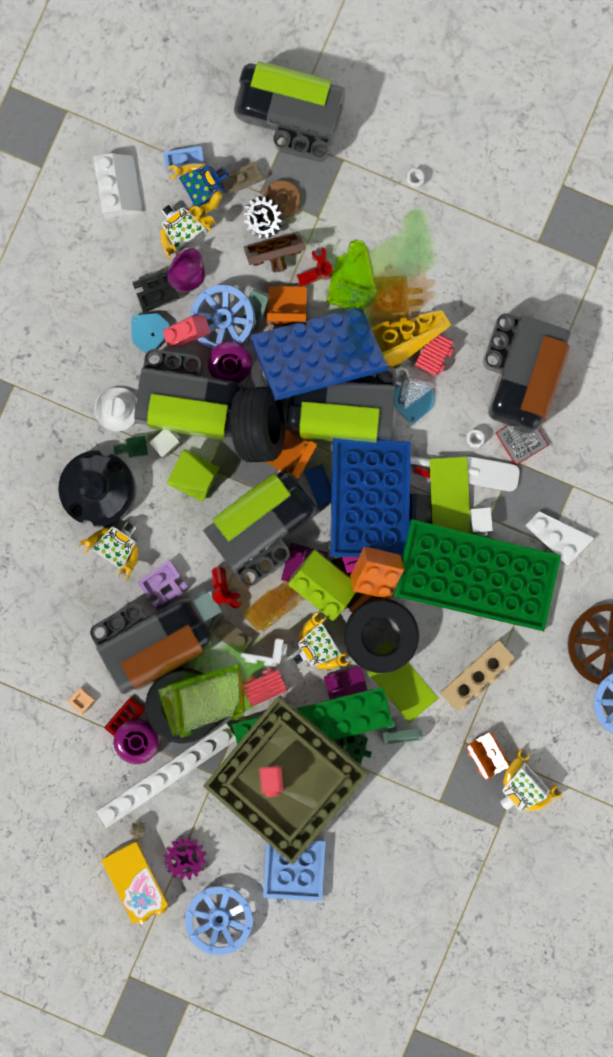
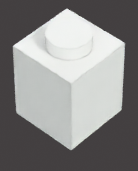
(165, 443)
(481, 521)

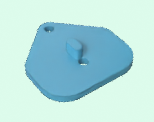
(143, 329)
(418, 408)

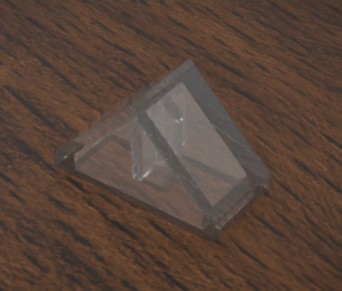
(413, 389)

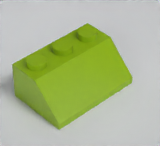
(322, 584)

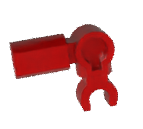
(324, 270)
(221, 592)

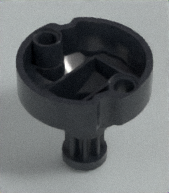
(94, 486)

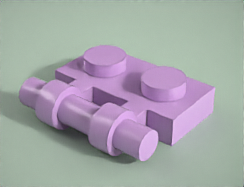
(160, 578)

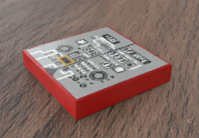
(520, 444)

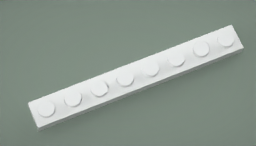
(166, 775)

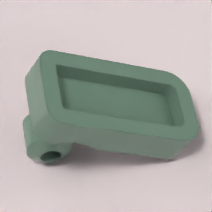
(259, 301)
(393, 736)

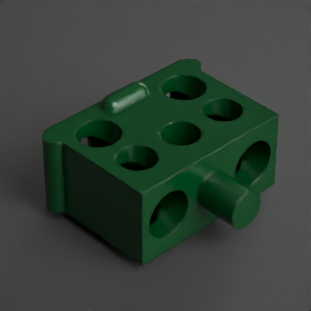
(349, 744)

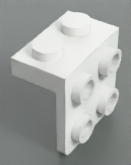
(280, 650)

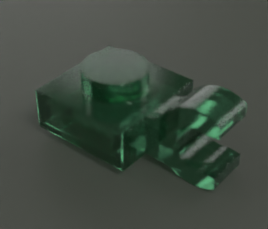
(135, 447)

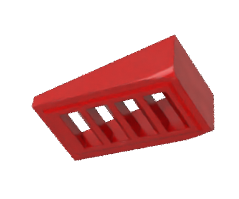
(134, 704)

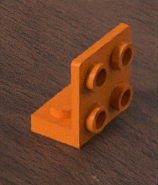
(286, 305)
(295, 455)

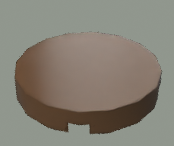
(286, 195)

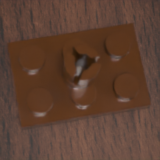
(275, 250)

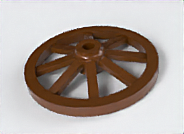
(572, 639)

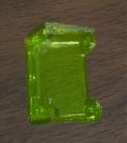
(353, 278)
(204, 700)

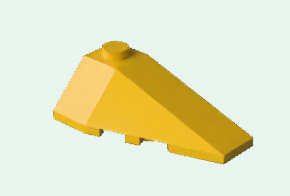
(412, 336)

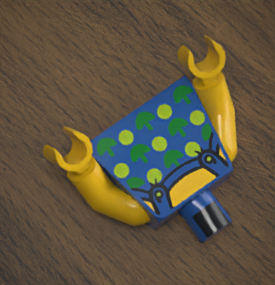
(202, 185)

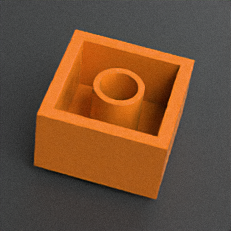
(376, 572)

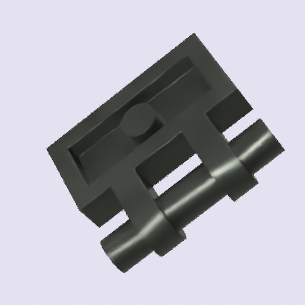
(155, 296)

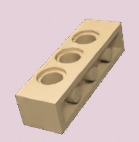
(495, 651)

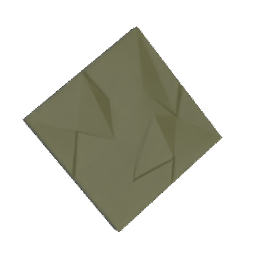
(314, 774)

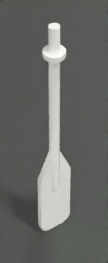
(485, 473)

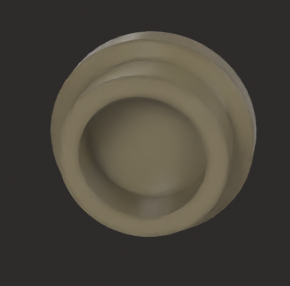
(137, 829)

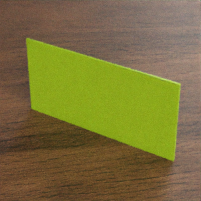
(450, 493)
(404, 687)

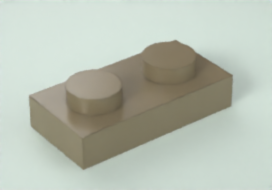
(242, 178)
(231, 635)

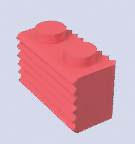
(186, 331)
(433, 355)
(264, 687)
(271, 781)

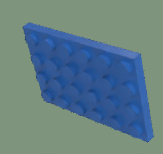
(318, 353)
(369, 496)

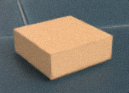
(81, 700)

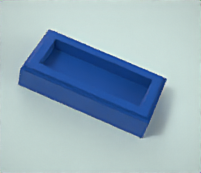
(319, 485)

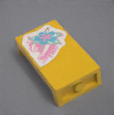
(135, 883)

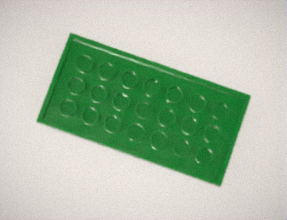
(477, 575)

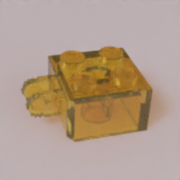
(398, 290)
(267, 608)

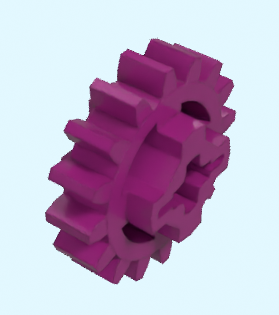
(189, 851)

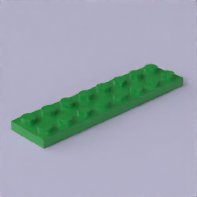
(341, 715)

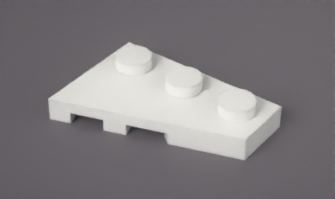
(559, 537)

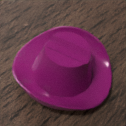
(186, 270)
(229, 362)
(136, 742)

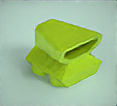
(193, 475)

